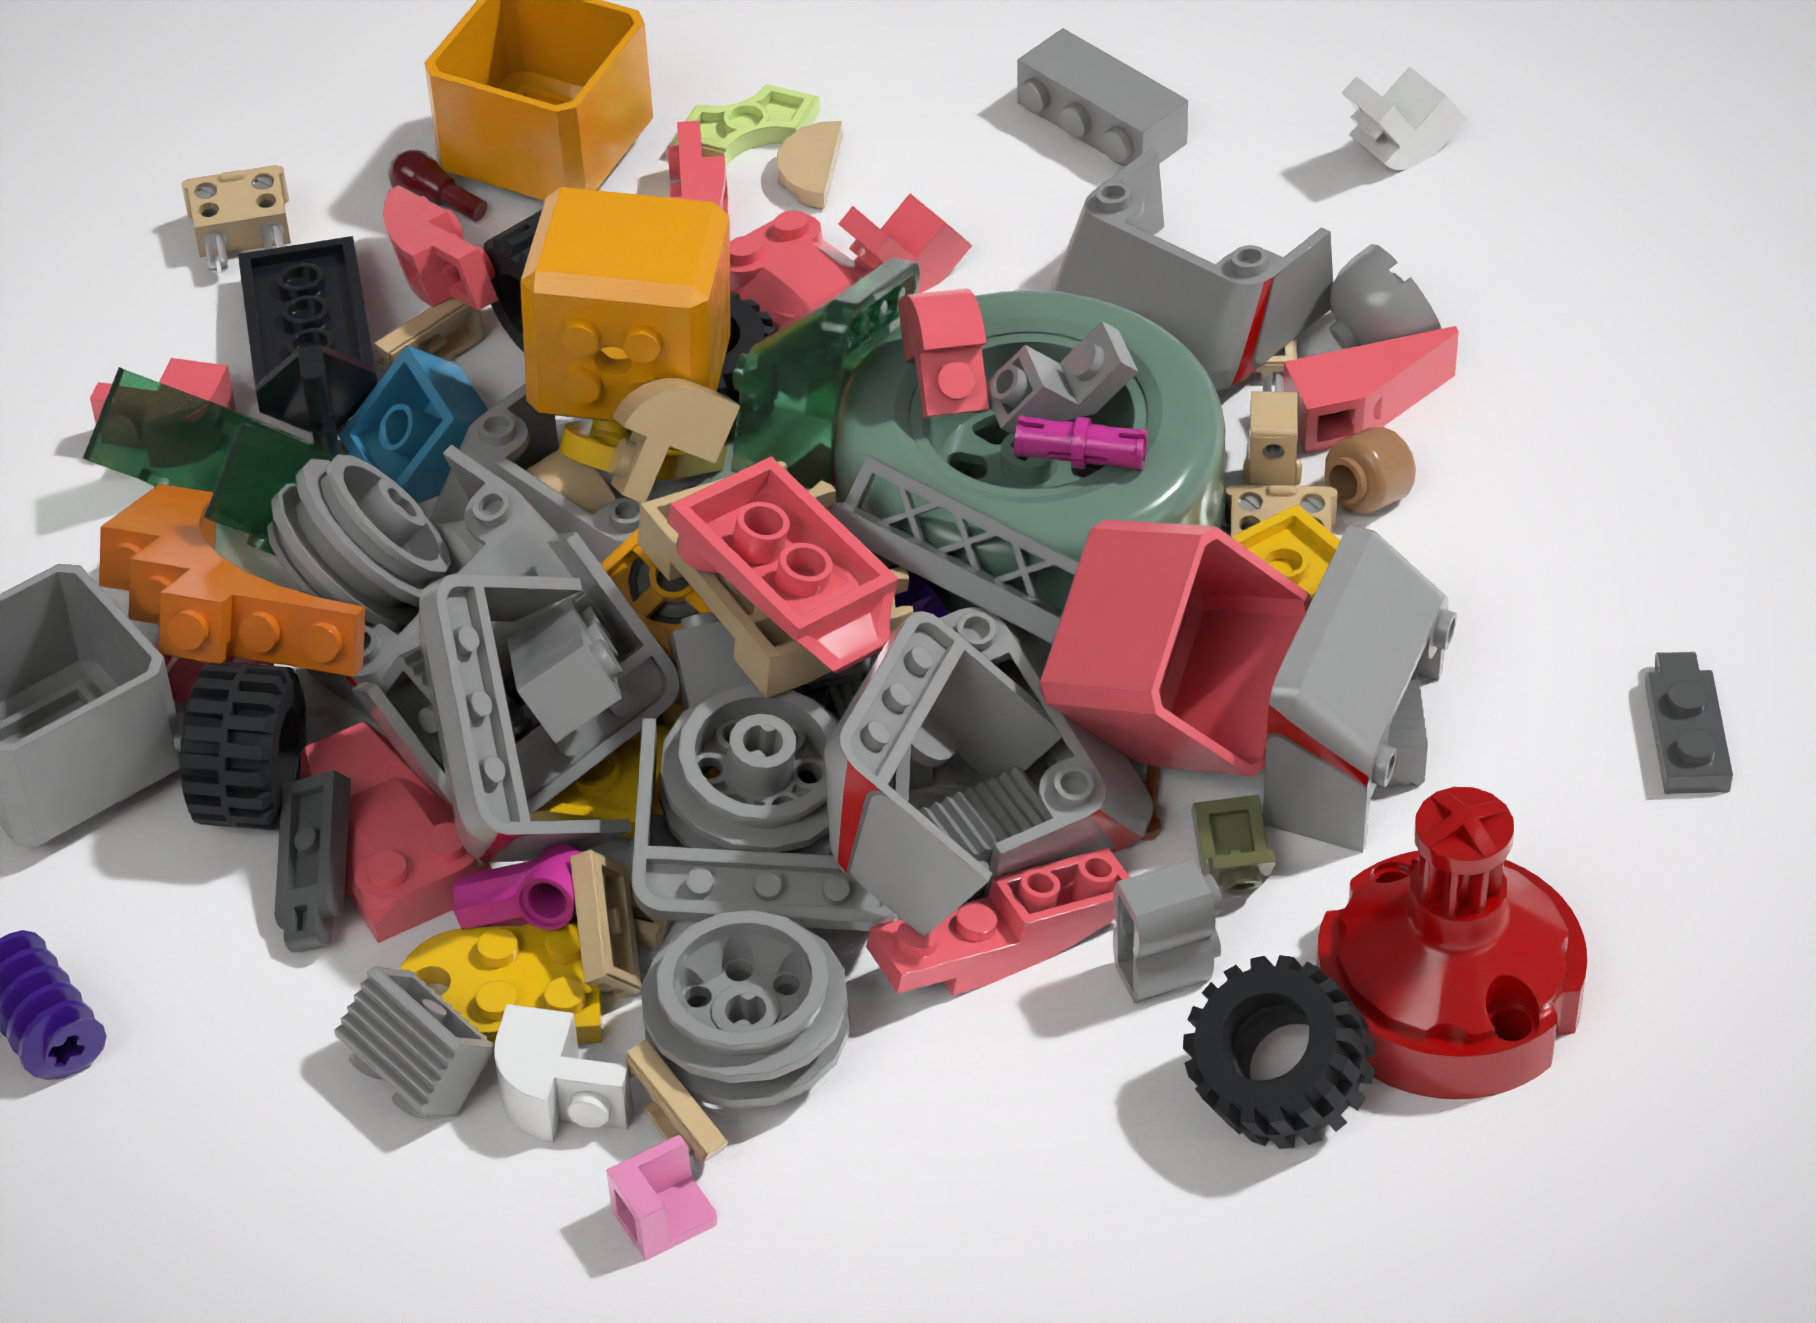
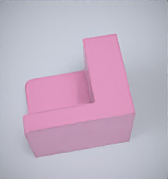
(659, 1198)

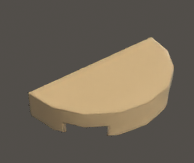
(809, 160)
(672, 1106)

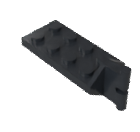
(308, 335)

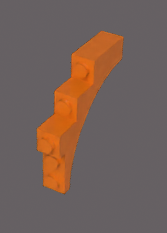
(211, 607)

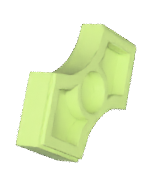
(754, 122)

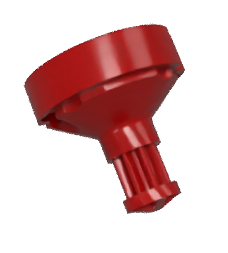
(1457, 955)

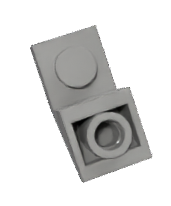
(1064, 390)

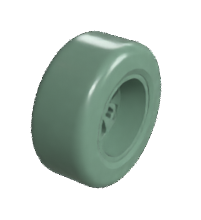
(1038, 495)

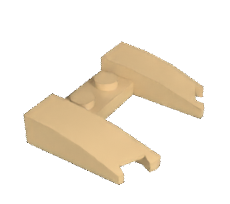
(760, 647)

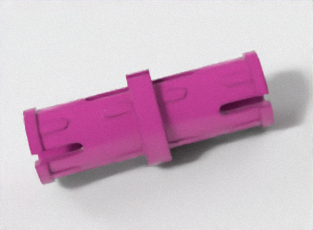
(1081, 442)

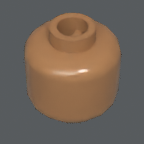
(1370, 470)

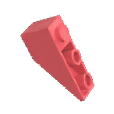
(1366, 384)

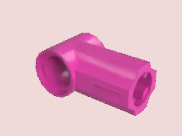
(519, 893)

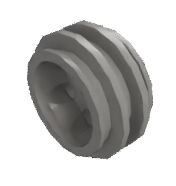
(357, 539)
(760, 753)
(749, 1040)

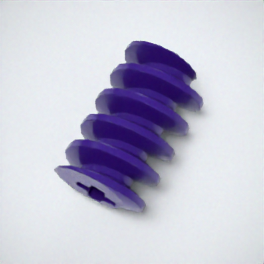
(44, 1011)

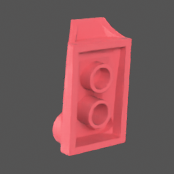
(788, 266)
(789, 561)
(399, 833)

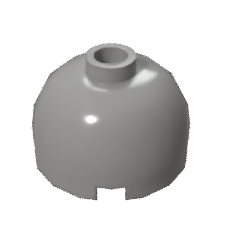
(1376, 303)

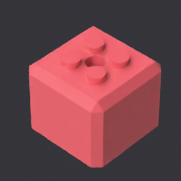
(1173, 645)

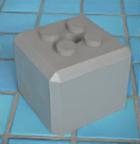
(79, 706)

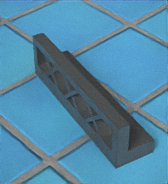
(937, 563)

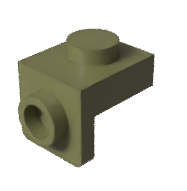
(1233, 842)

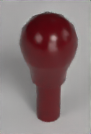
(425, 177)

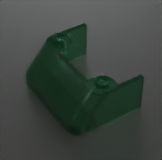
(798, 372)
(201, 446)

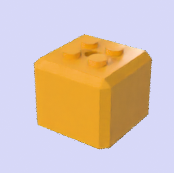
(540, 93)
(622, 298)

